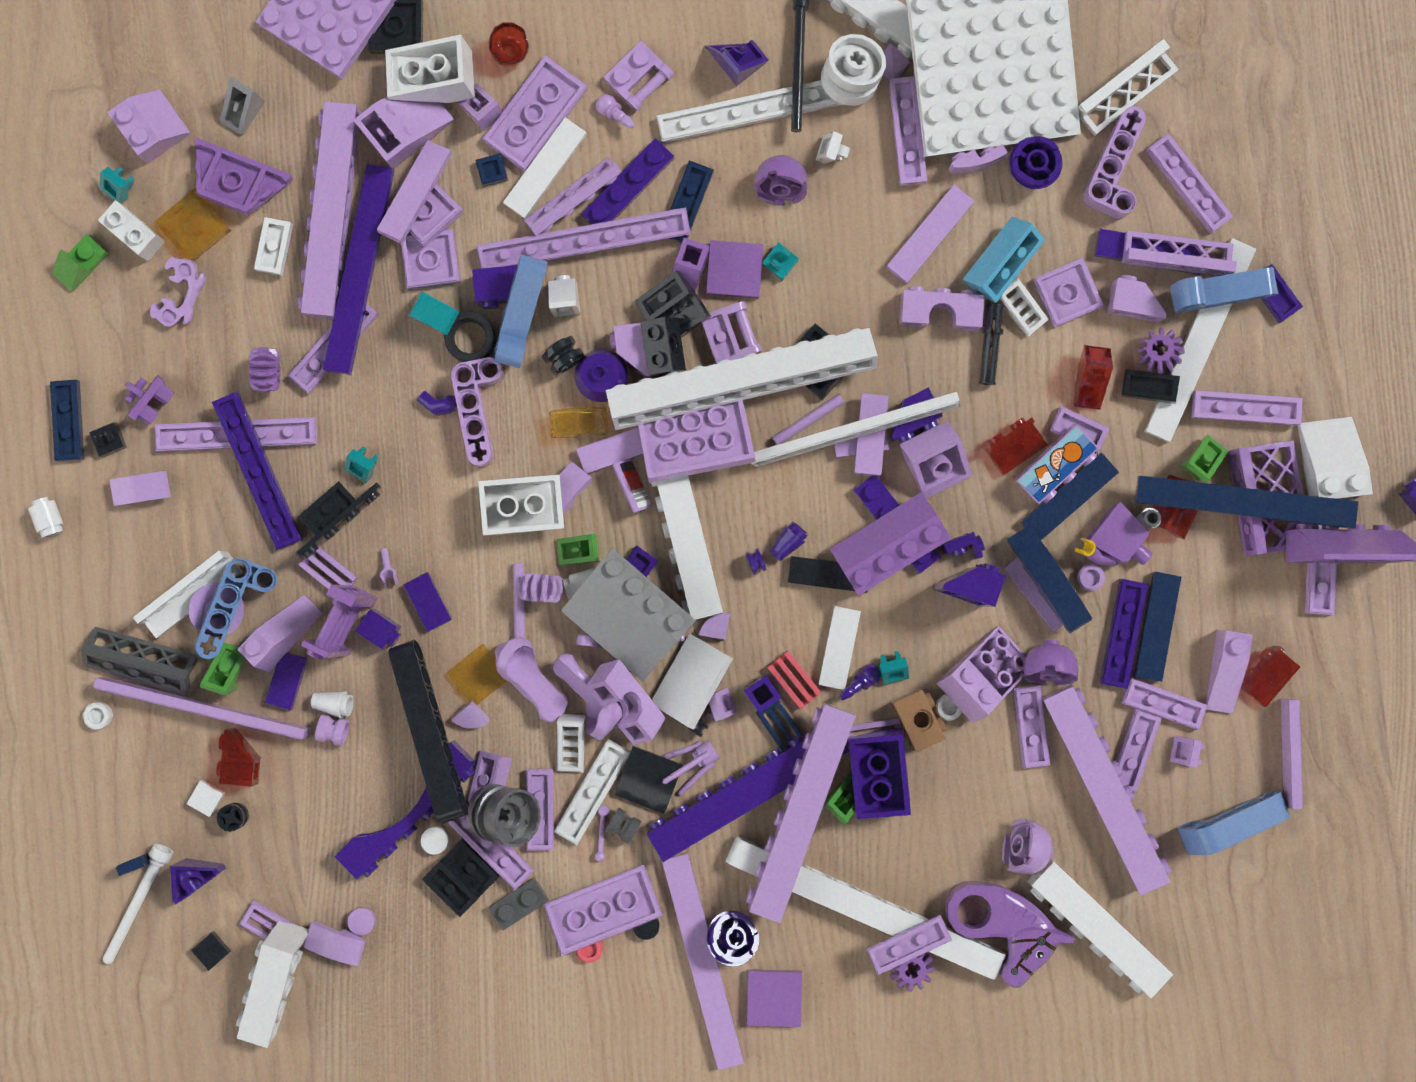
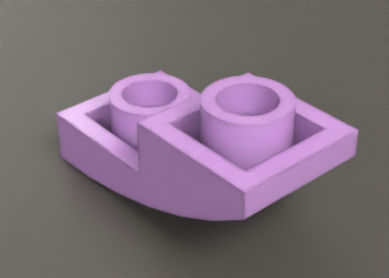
(970, 161)
(572, 483)
(140, 488)
(335, 944)

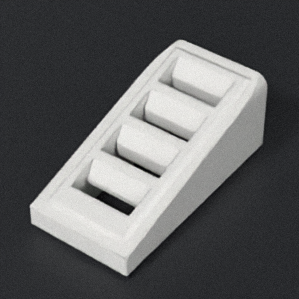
(1028, 300)
(571, 720)

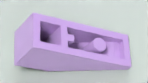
(279, 634)
(1227, 669)

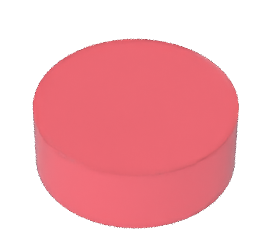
(590, 953)

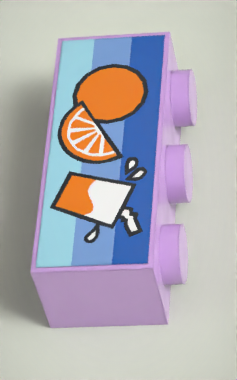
(1057, 464)

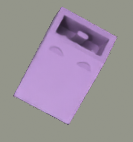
(401, 126)
(984, 675)

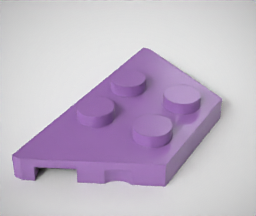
(235, 179)

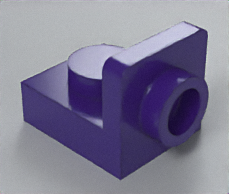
(958, 545)

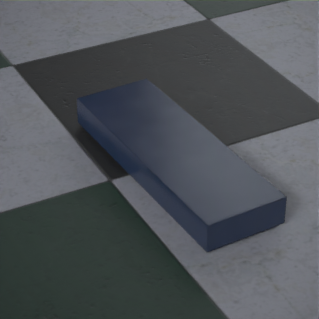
(692, 192)
(67, 420)

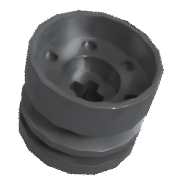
(504, 815)

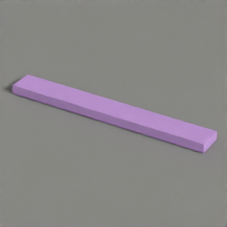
(586, 238)
(202, 708)
(702, 962)

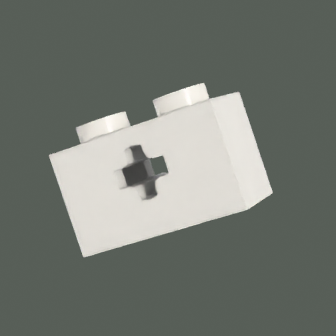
(131, 230)

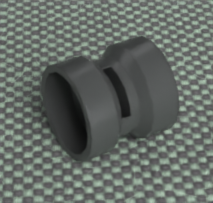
(628, 829)

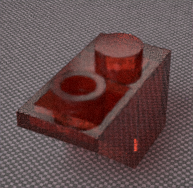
(1093, 377)
(238, 761)

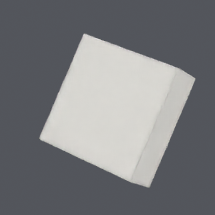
(206, 798)

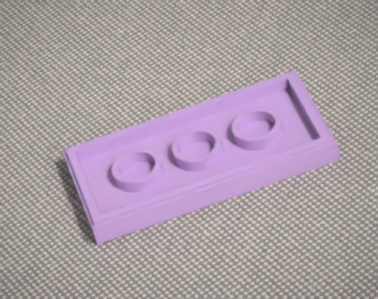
(535, 113)
(603, 910)

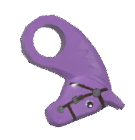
(1009, 915)

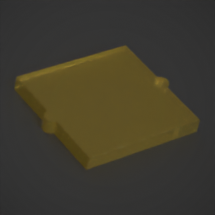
(477, 675)

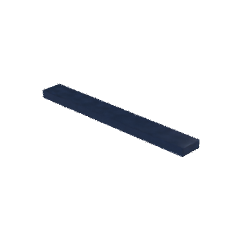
(1246, 502)

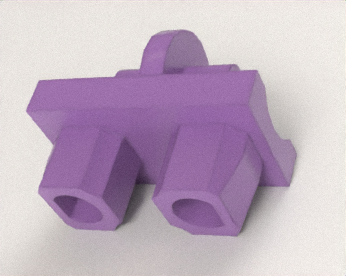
(141, 409)

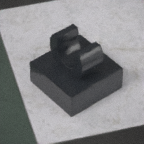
(108, 439)

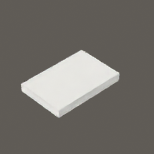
(691, 681)

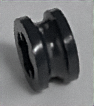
(699, 728)

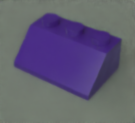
(976, 585)
(880, 774)

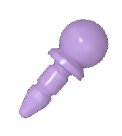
(608, 107)

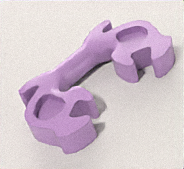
(184, 270)

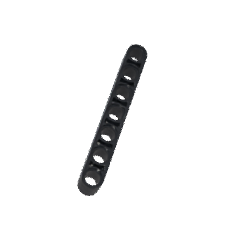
(428, 732)

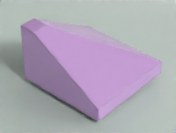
(895, 62)

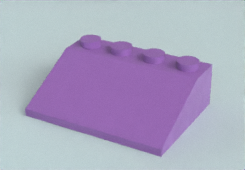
(1348, 545)

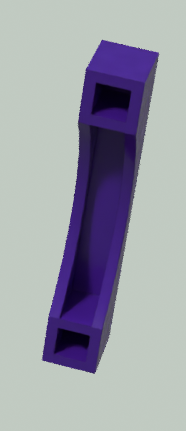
(365, 849)

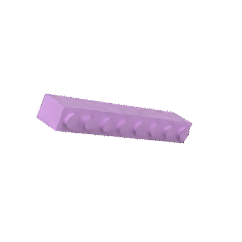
(330, 210)
(1106, 789)
(801, 812)

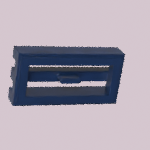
(779, 723)

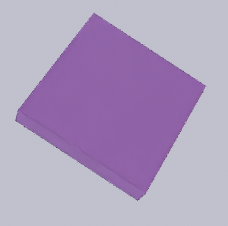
(734, 269)
(774, 998)

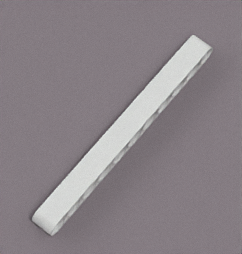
(870, 909)

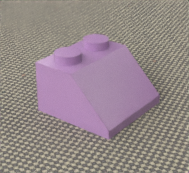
(149, 124)
(936, 459)

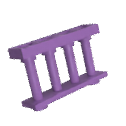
(347, 604)

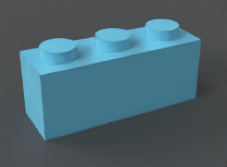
(1004, 259)

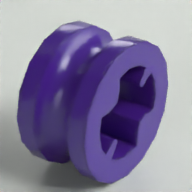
(756, 561)

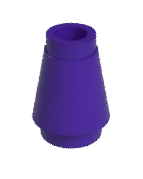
(788, 541)

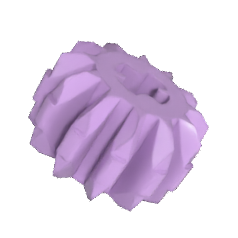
(540, 587)

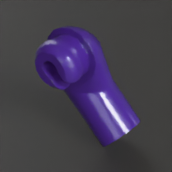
(438, 406)

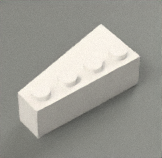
(270, 983)

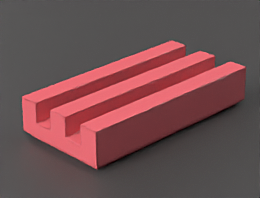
(808, 698)

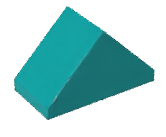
(433, 313)

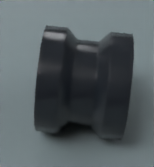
(227, 819)

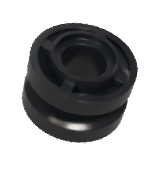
(562, 355)

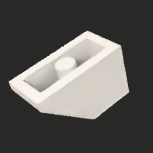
(563, 296)

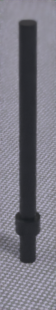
(800, 8)

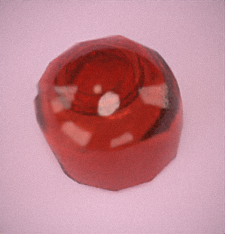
(508, 44)

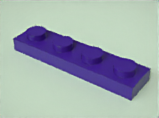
(629, 184)
(880, 502)

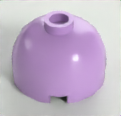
(1027, 848)

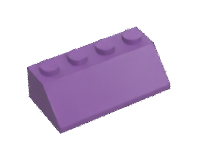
(890, 543)

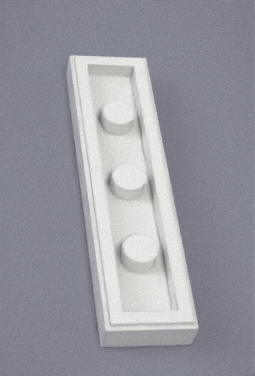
(545, 168)
(592, 791)

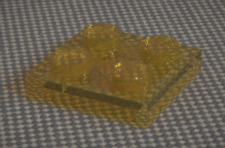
(192, 226)

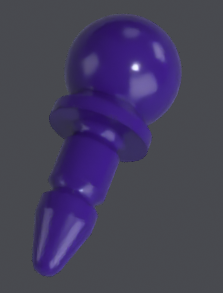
(868, 675)

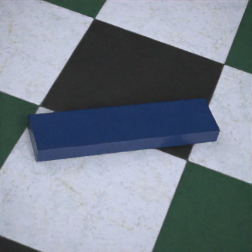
(1071, 496)
(1157, 626)

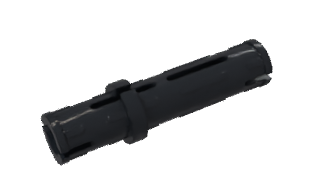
(994, 312)

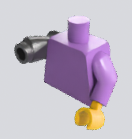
(1120, 536)

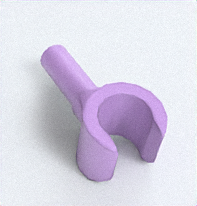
(387, 571)

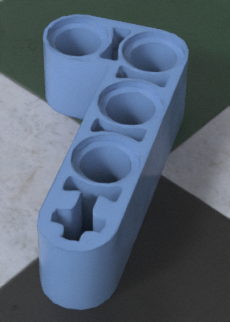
(1201, 293)
(519, 311)
(252, 570)
(1234, 825)

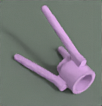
(704, 755)

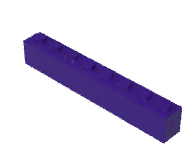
(727, 802)

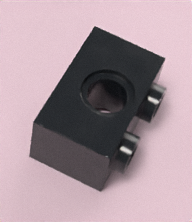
(663, 345)

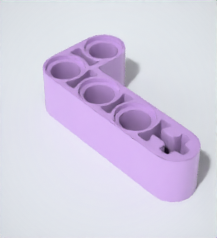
(1117, 159)
(478, 412)

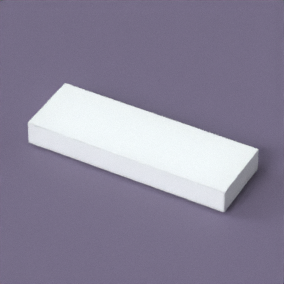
(839, 647)

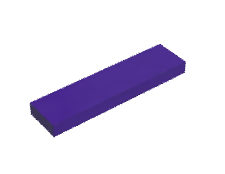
(1111, 246)
(1123, 633)

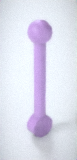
(603, 811)

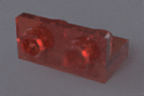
(1015, 446)
(1269, 675)

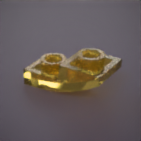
(578, 421)

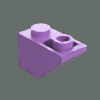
(691, 261)

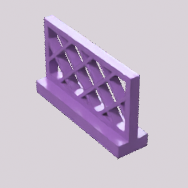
(1243, 476)

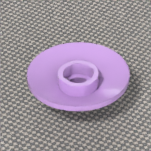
(200, 603)

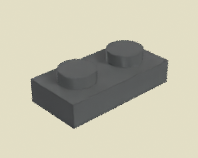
(518, 903)

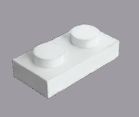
(273, 246)

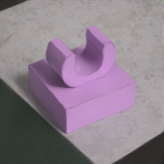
(721, 705)
(1186, 751)

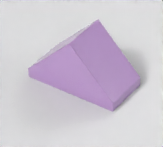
(482, 109)

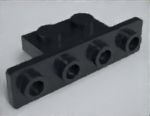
(331, 511)

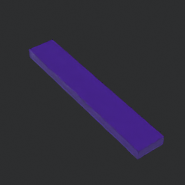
(257, 470)

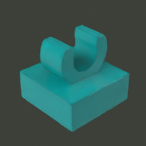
(114, 185)
(780, 261)
(359, 465)
(894, 670)

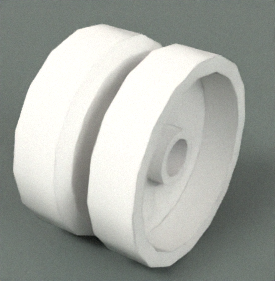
(853, 69)

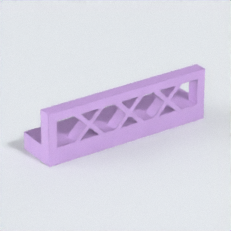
(1177, 260)

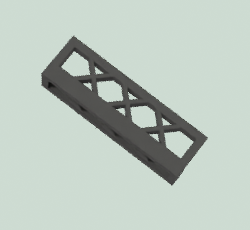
(132, 667)

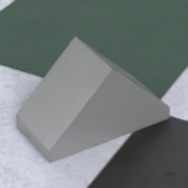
(240, 106)

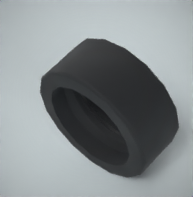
(486, 350)

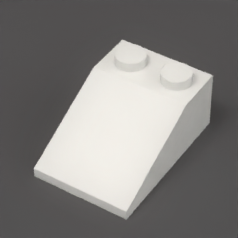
(431, 71)
(1334, 459)
(520, 505)

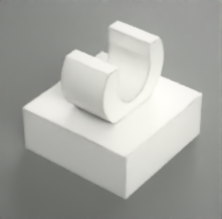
(831, 148)

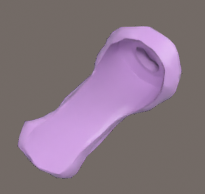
(518, 665)
(599, 718)

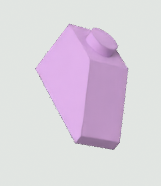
(1134, 300)
(630, 347)

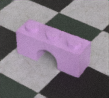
(964, 307)
(640, 715)

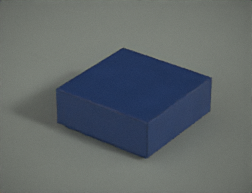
(491, 170)
(133, 864)

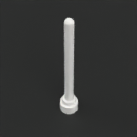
(159, 856)

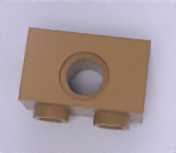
(923, 736)

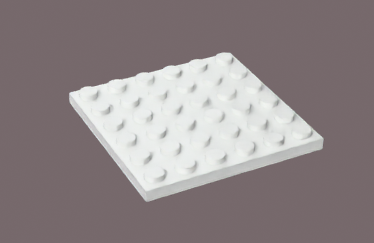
(992, 72)

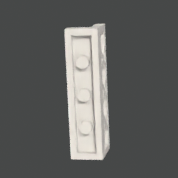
(1125, 78)
(174, 603)

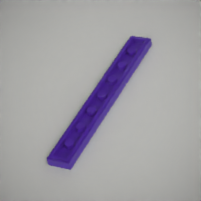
(358, 270)

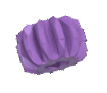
(1171, 345)
(264, 369)
(915, 977)

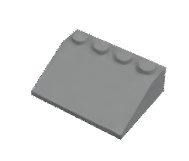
(628, 614)

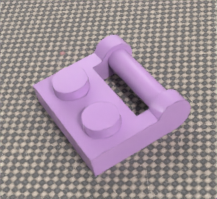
(632, 70)
(721, 335)

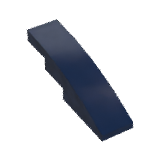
(1049, 579)

